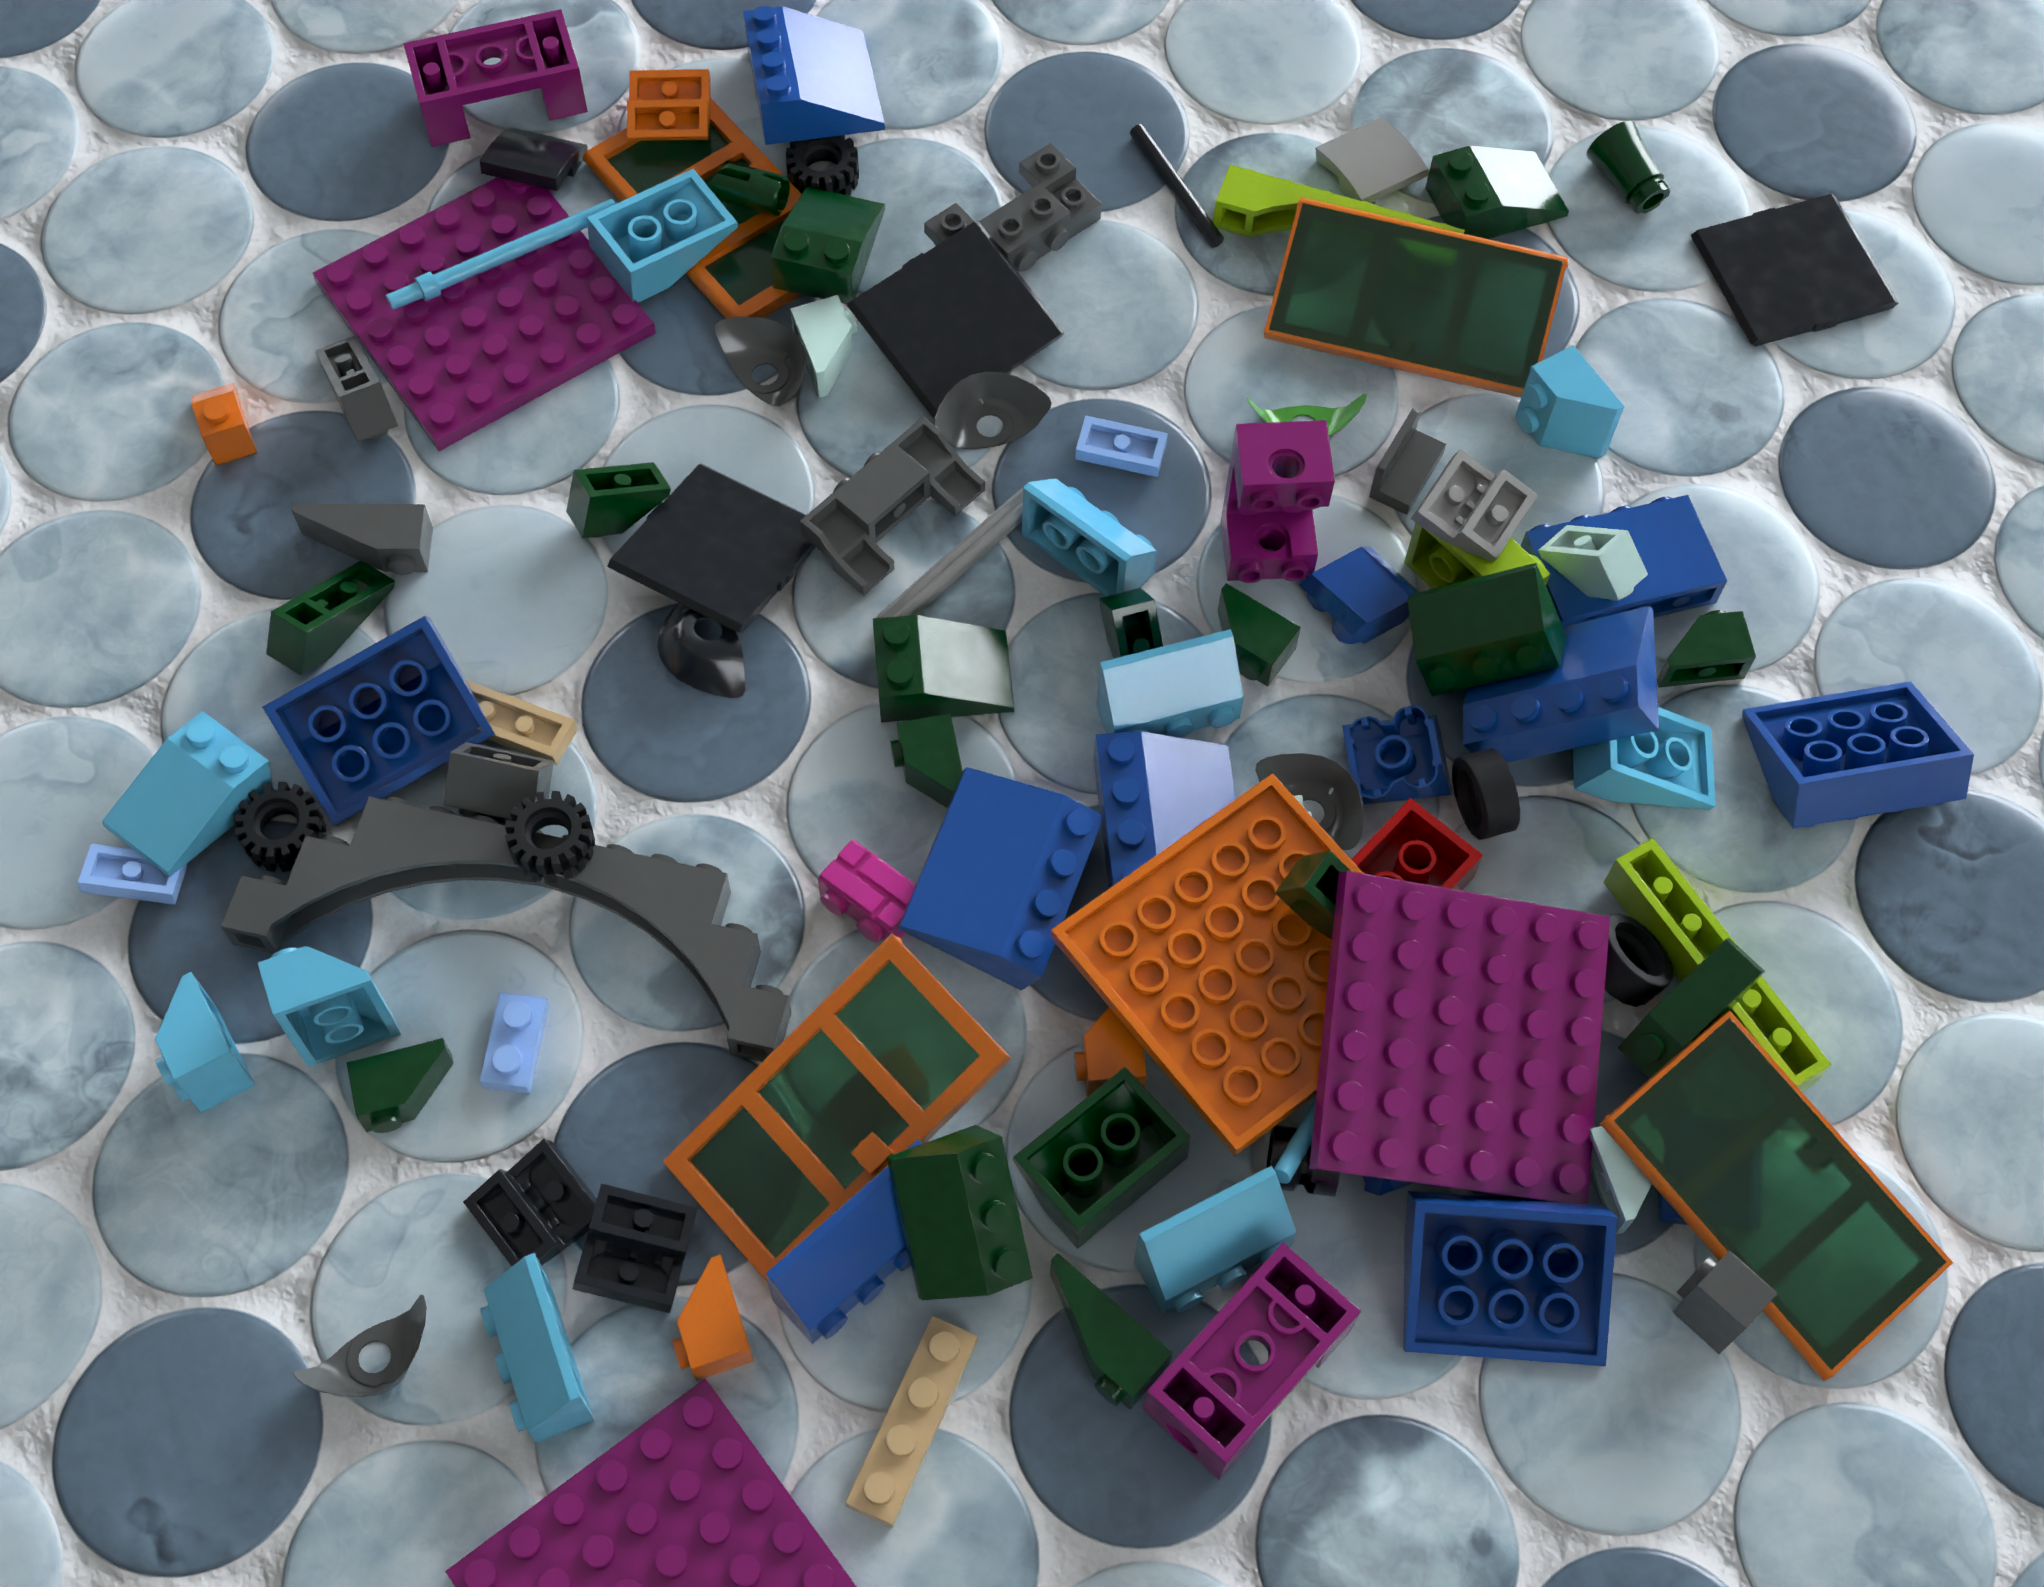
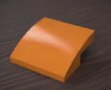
(668, 105)

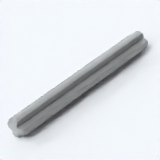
(958, 560)

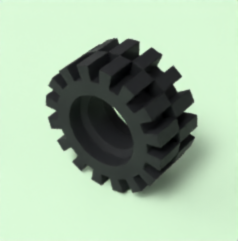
(830, 149)
(265, 808)
(542, 814)

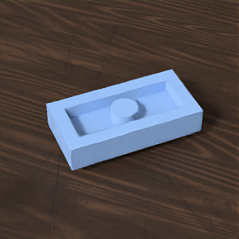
(1121, 446)
(127, 875)
(514, 1043)

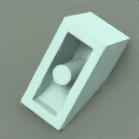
(826, 338)
(1596, 560)
(1617, 1178)

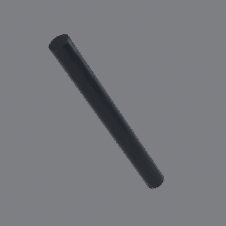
(1176, 185)

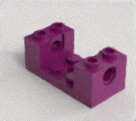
(533, 56)
(1270, 497)
(1218, 1400)

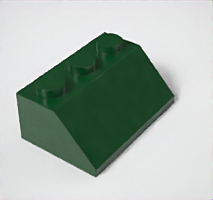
(1485, 630)
(1102, 1156)
(960, 1215)

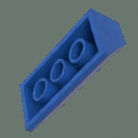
(842, 1261)

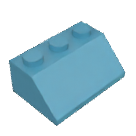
(1085, 538)
(1172, 687)
(325, 1004)
(1214, 1241)
(535, 1352)

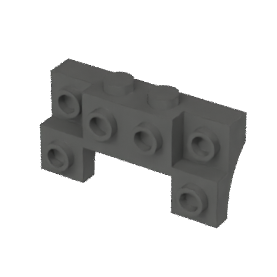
(1035, 220)
(882, 496)

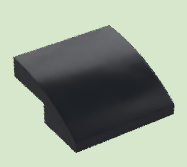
(532, 158)
(534, 1205)
(635, 1248)

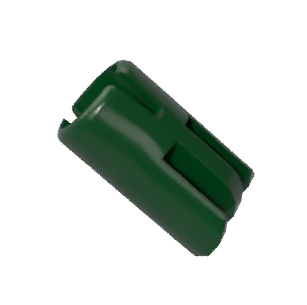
(751, 188)

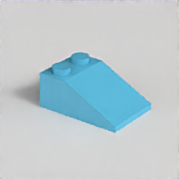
(659, 234)
(1653, 767)
(187, 794)

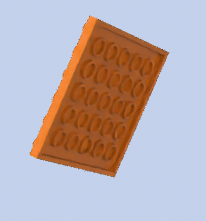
(1216, 964)

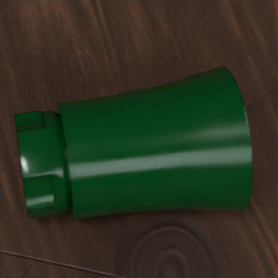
(1629, 166)

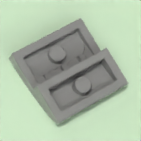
(1372, 161)
(1474, 507)

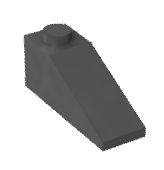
(357, 389)
(382, 535)

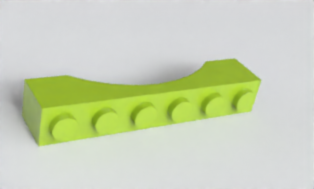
(1262, 204)

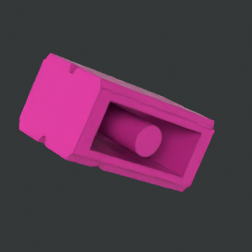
(866, 891)

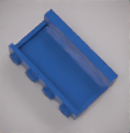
(1672, 548)

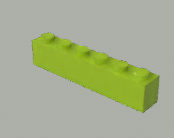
(1670, 908)

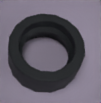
(1486, 793)
(1635, 962)

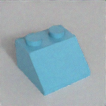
(1569, 406)
(199, 1049)

